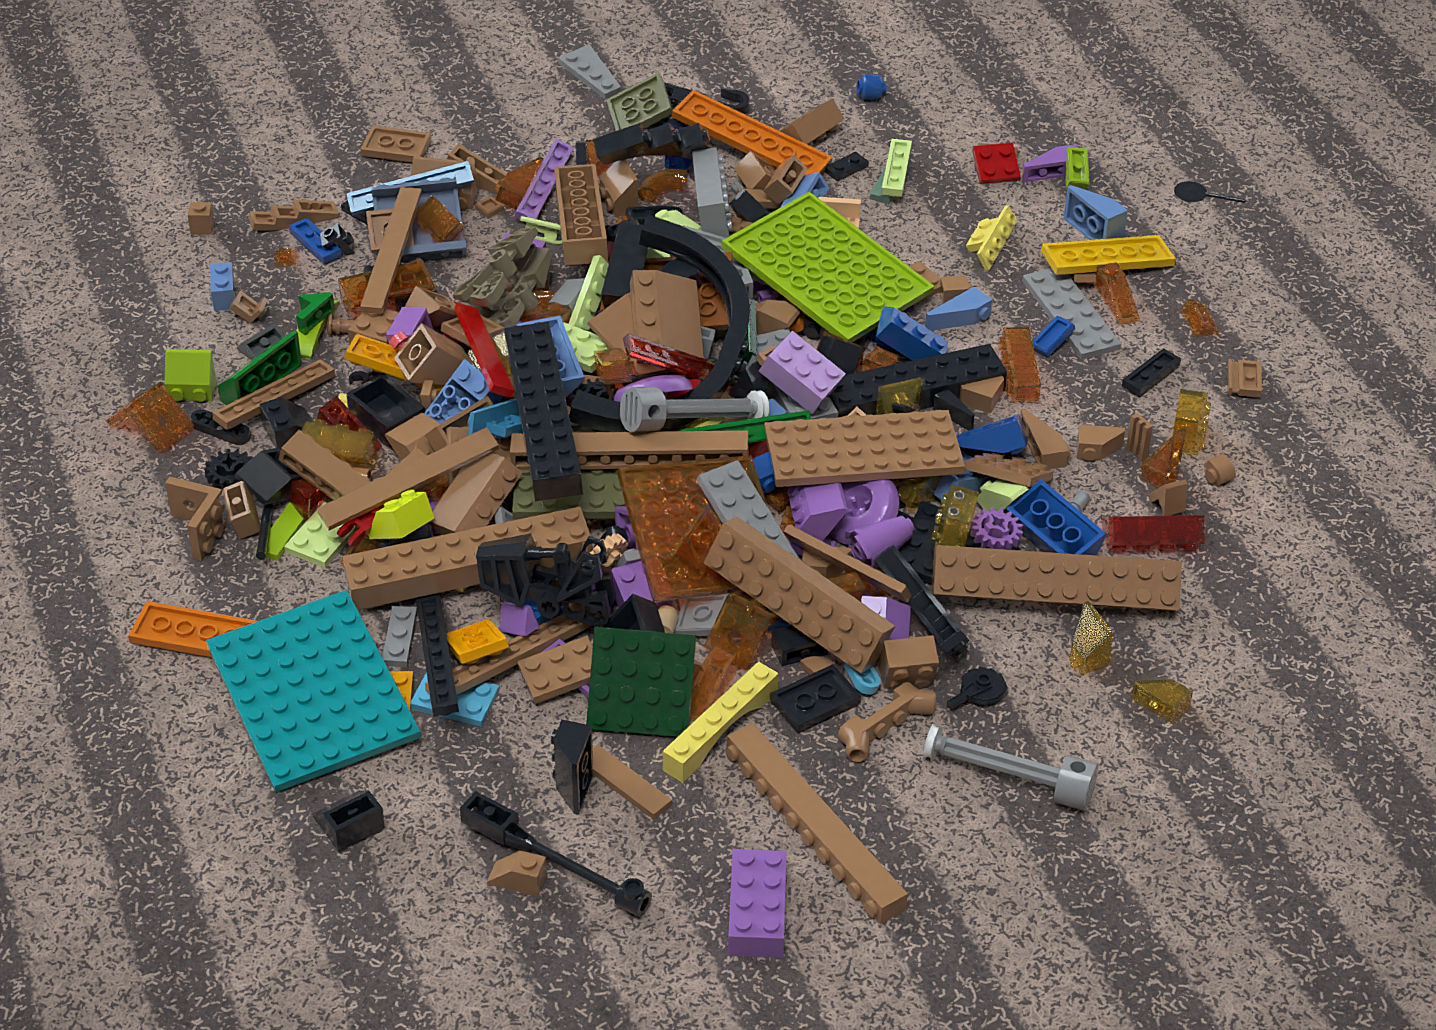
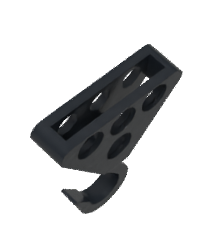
(677, 94)

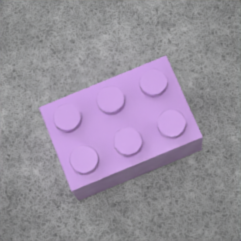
(802, 372)

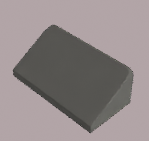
(261, 341)

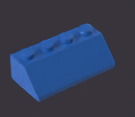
(1055, 523)

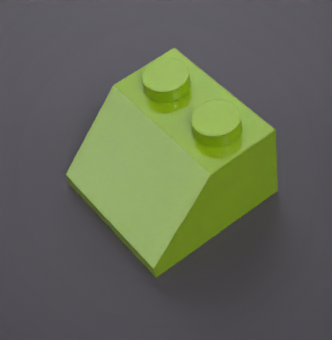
(190, 374)

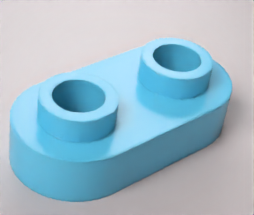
(865, 682)

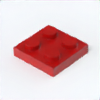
(996, 163)

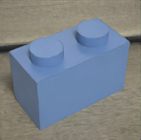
(222, 285)

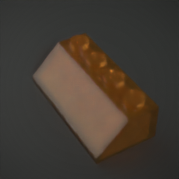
(407, 278)

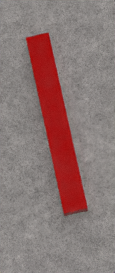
(484, 350)

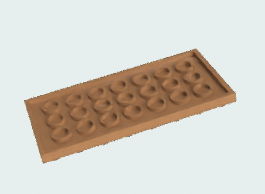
(863, 448)

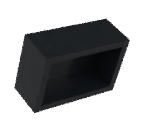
(382, 406)
(636, 614)

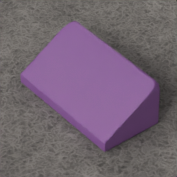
(517, 619)

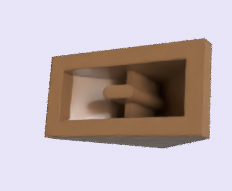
(982, 394)

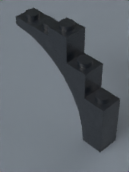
(659, 141)
(923, 602)

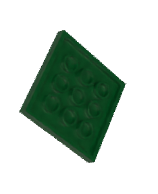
(641, 681)

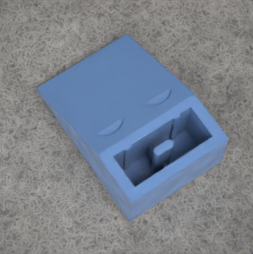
(460, 392)

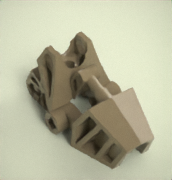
(514, 261)

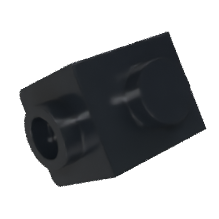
(337, 235)

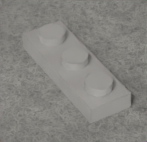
(399, 636)

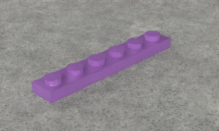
(543, 180)

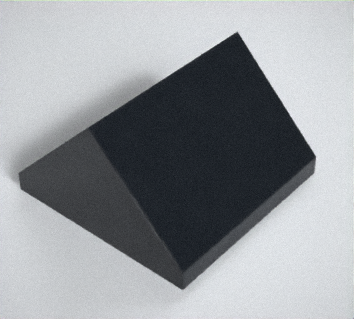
(841, 353)

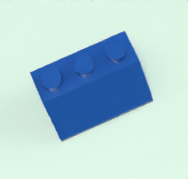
(908, 336)

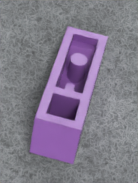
(1047, 166)

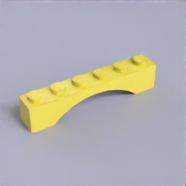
(693, 745)

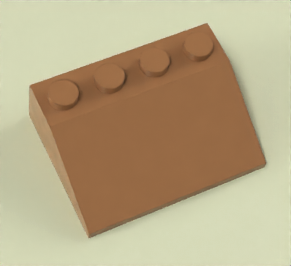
(666, 310)
(615, 324)

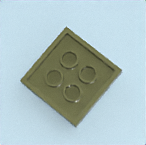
(641, 103)

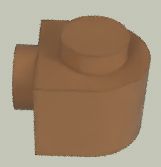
(1219, 470)

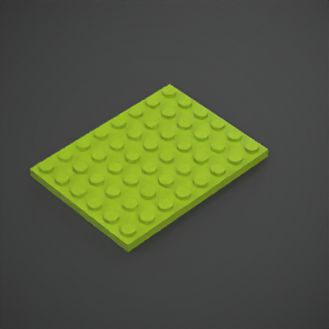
(826, 266)

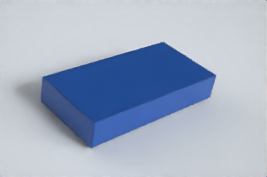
(1052, 336)

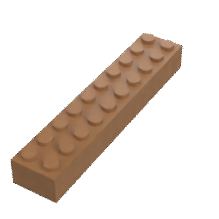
(450, 559)
(1056, 578)

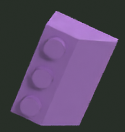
(817, 507)

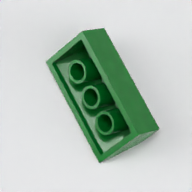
(269, 366)

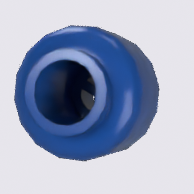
(871, 87)

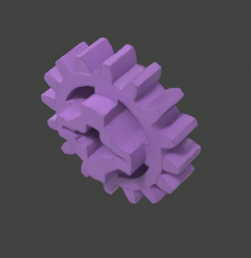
(996, 529)

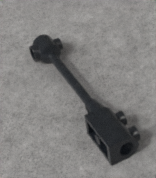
(503, 827)

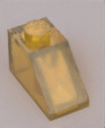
(1163, 698)

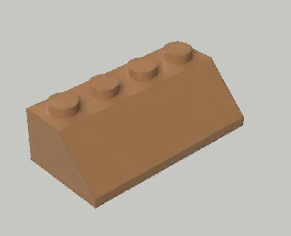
(475, 494)

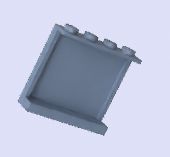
(424, 245)

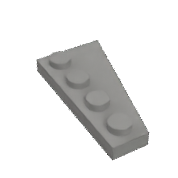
(591, 70)

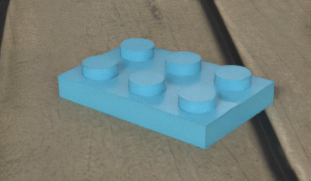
(473, 703)

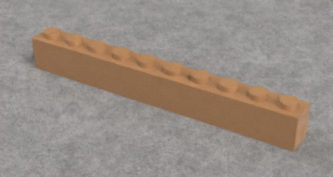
(625, 449)
(816, 824)

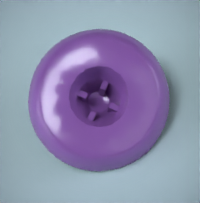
(666, 383)
(866, 504)

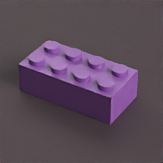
(757, 903)

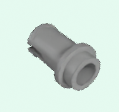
(1080, 500)

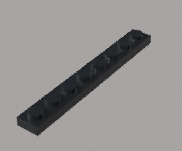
(437, 656)

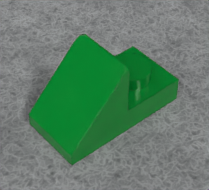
(314, 310)

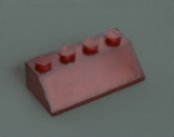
(1154, 531)

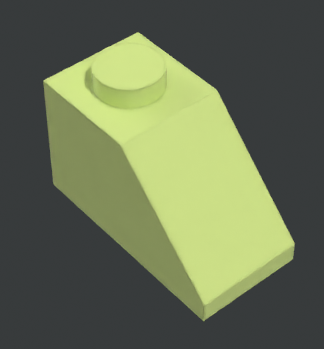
(999, 494)

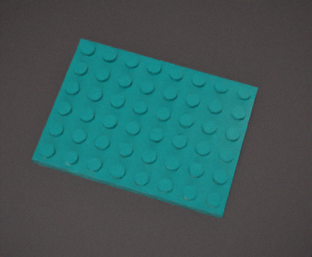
(312, 690)

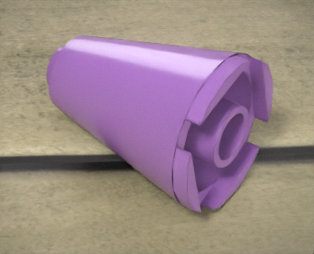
(874, 538)

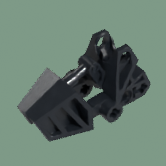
(511, 565)

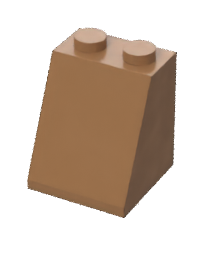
(429, 357)

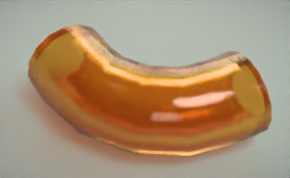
(662, 181)

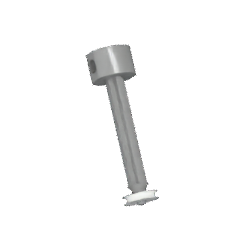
(647, 409)
(1072, 782)

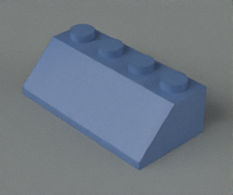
(568, 364)

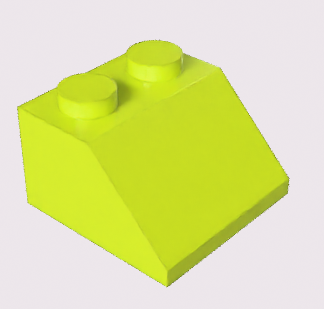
(401, 516)

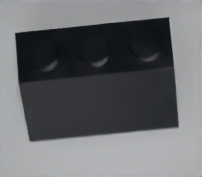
(572, 762)

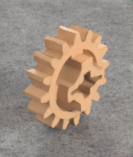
(615, 547)

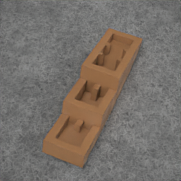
(282, 216)

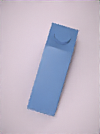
(960, 311)

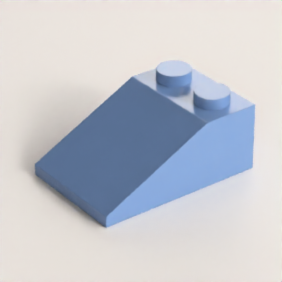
(1094, 214)

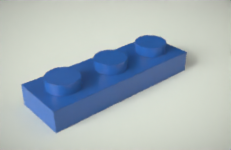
(310, 237)

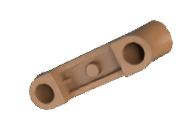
(906, 701)

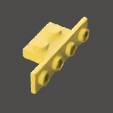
(991, 236)

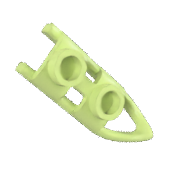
(550, 231)

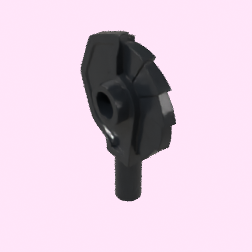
(980, 687)

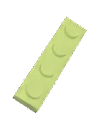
(896, 167)
(590, 294)

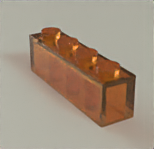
(1020, 363)

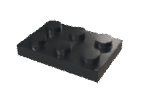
(815, 698)

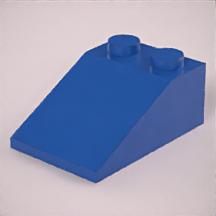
(999, 436)

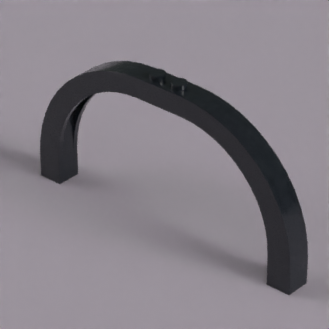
(696, 250)

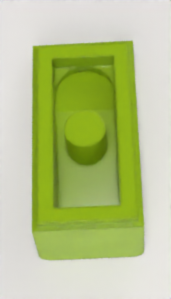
(1077, 168)

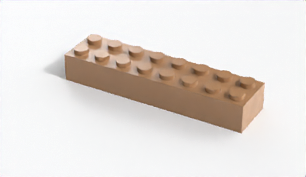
(580, 214)
(799, 594)

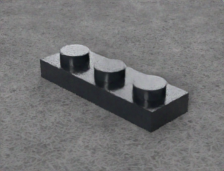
(1151, 372)

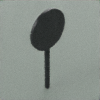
(1195, 192)

